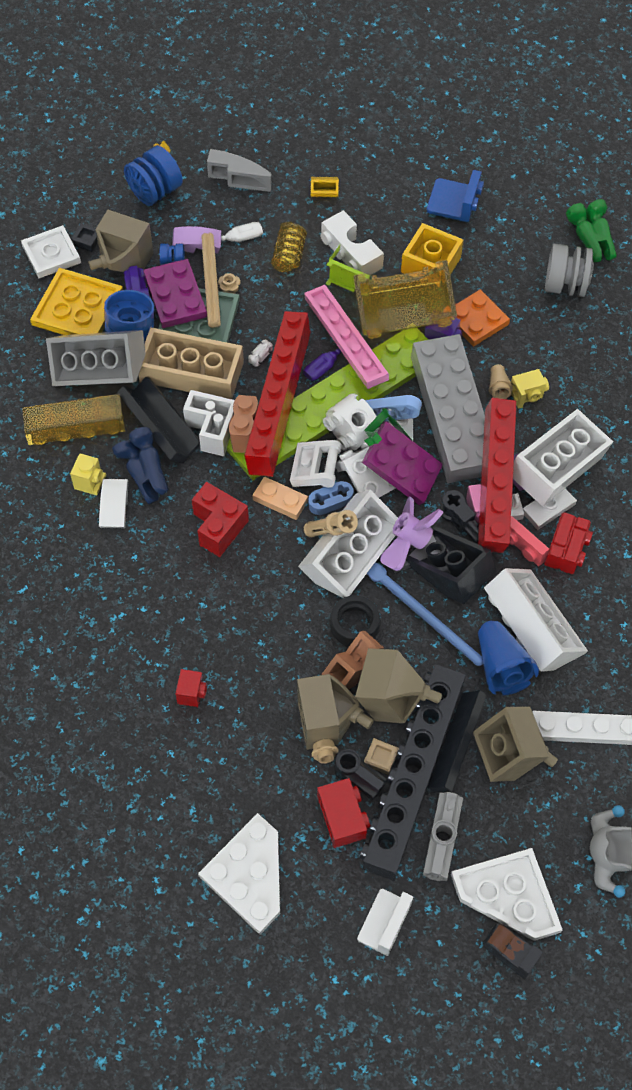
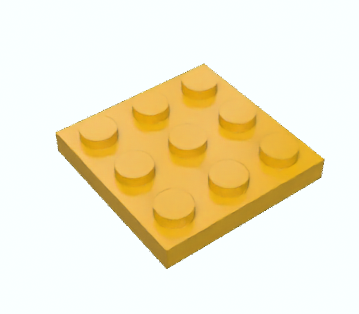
(73, 304)

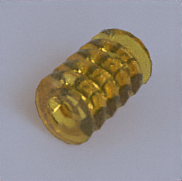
(289, 247)

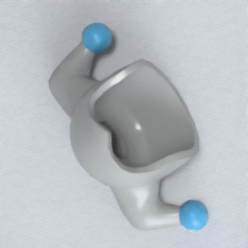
(610, 849)

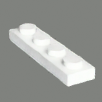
(584, 727)

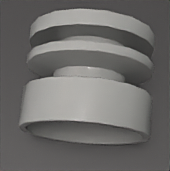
(569, 270)

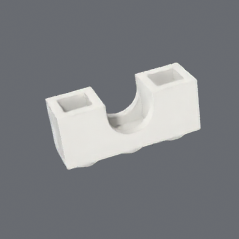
(342, 231)

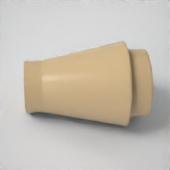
(500, 384)

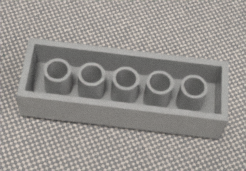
(451, 405)

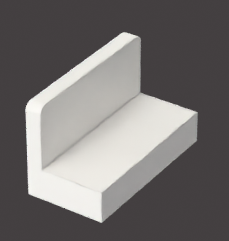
(385, 921)

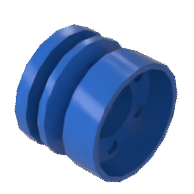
(153, 175)
(129, 312)

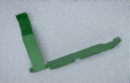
(374, 438)

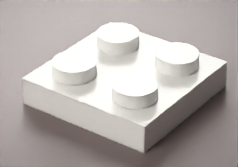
(50, 251)

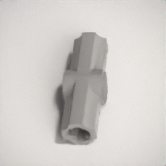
(439, 851)

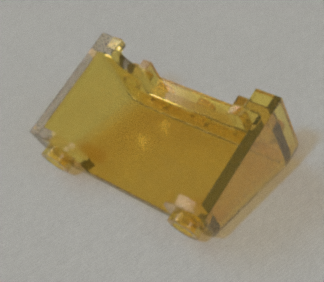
(405, 300)

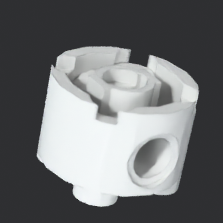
(349, 420)

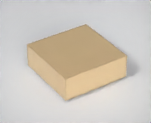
(381, 756)

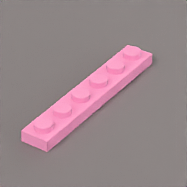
(346, 337)

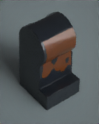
(512, 950)

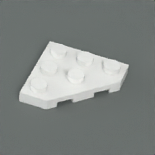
(248, 874)
(510, 893)

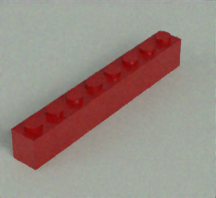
(277, 394)

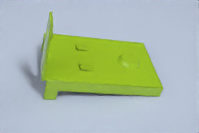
(342, 274)

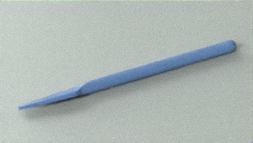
(379, 574)

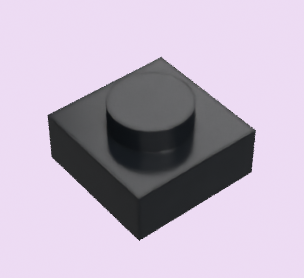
(85, 237)

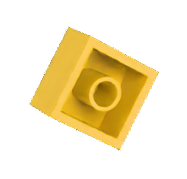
(431, 246)

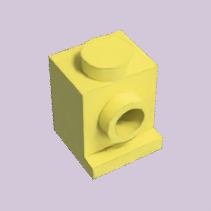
(528, 387)
(87, 474)

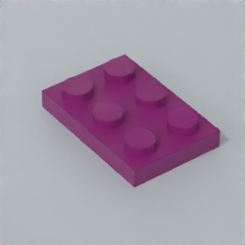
(175, 293)
(403, 463)

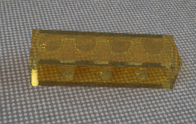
(73, 419)

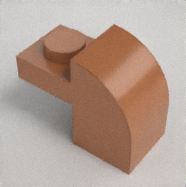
(348, 665)

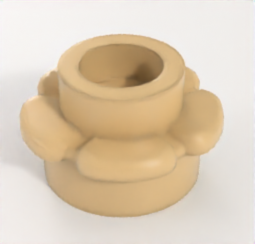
(231, 287)
(324, 751)

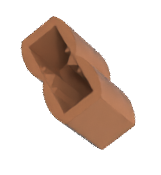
(242, 422)

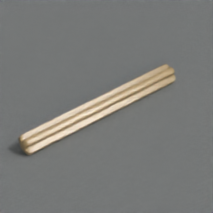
(210, 276)

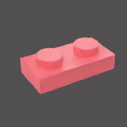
(527, 543)

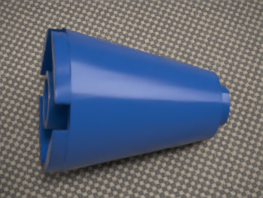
(504, 660)

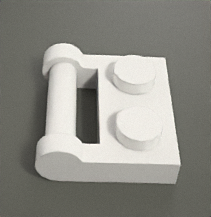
(308, 460)

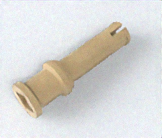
(333, 524)

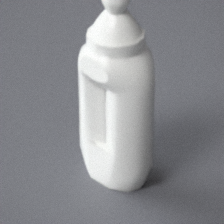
(243, 232)

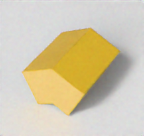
(328, 186)

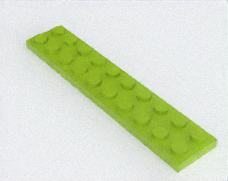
(310, 407)

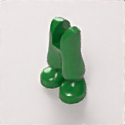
(593, 229)

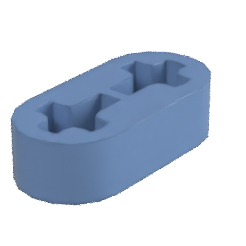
(330, 497)

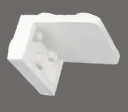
(360, 475)

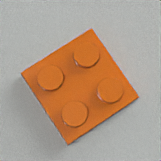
(480, 317)

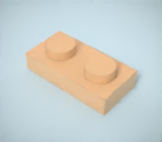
(280, 498)

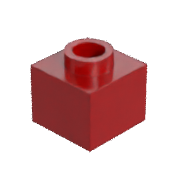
(190, 688)

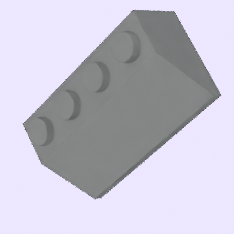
(96, 358)

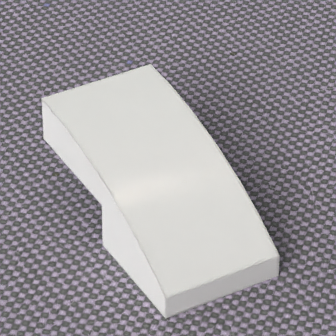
(113, 503)

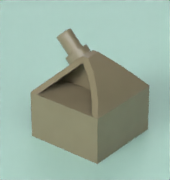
(122, 242)
(391, 686)
(327, 709)
(512, 744)

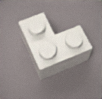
(213, 417)

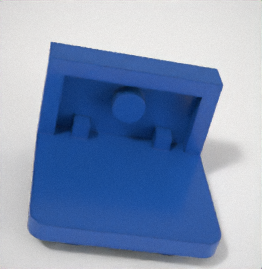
(454, 198)

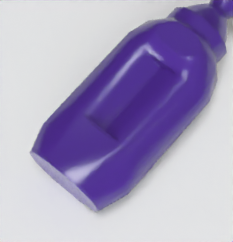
(321, 365)

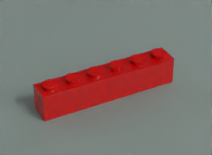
(497, 475)

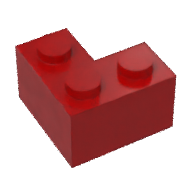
(222, 516)

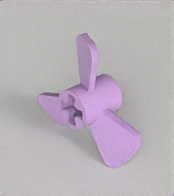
(409, 532)

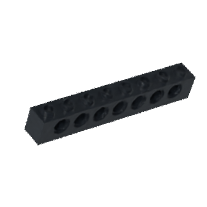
(387, 861)

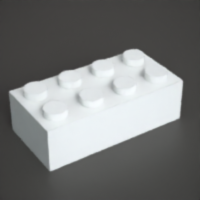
(560, 457)

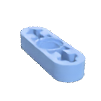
(401, 406)

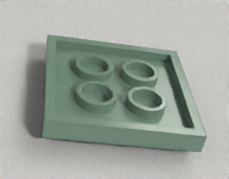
(228, 307)

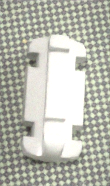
(260, 353)

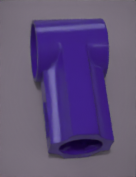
(135, 279)

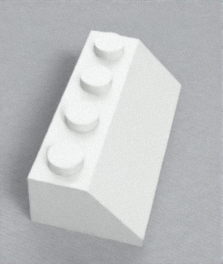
(344, 559)
(534, 618)

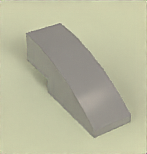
(238, 171)

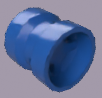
(166, 253)

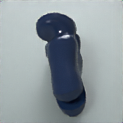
(143, 463)

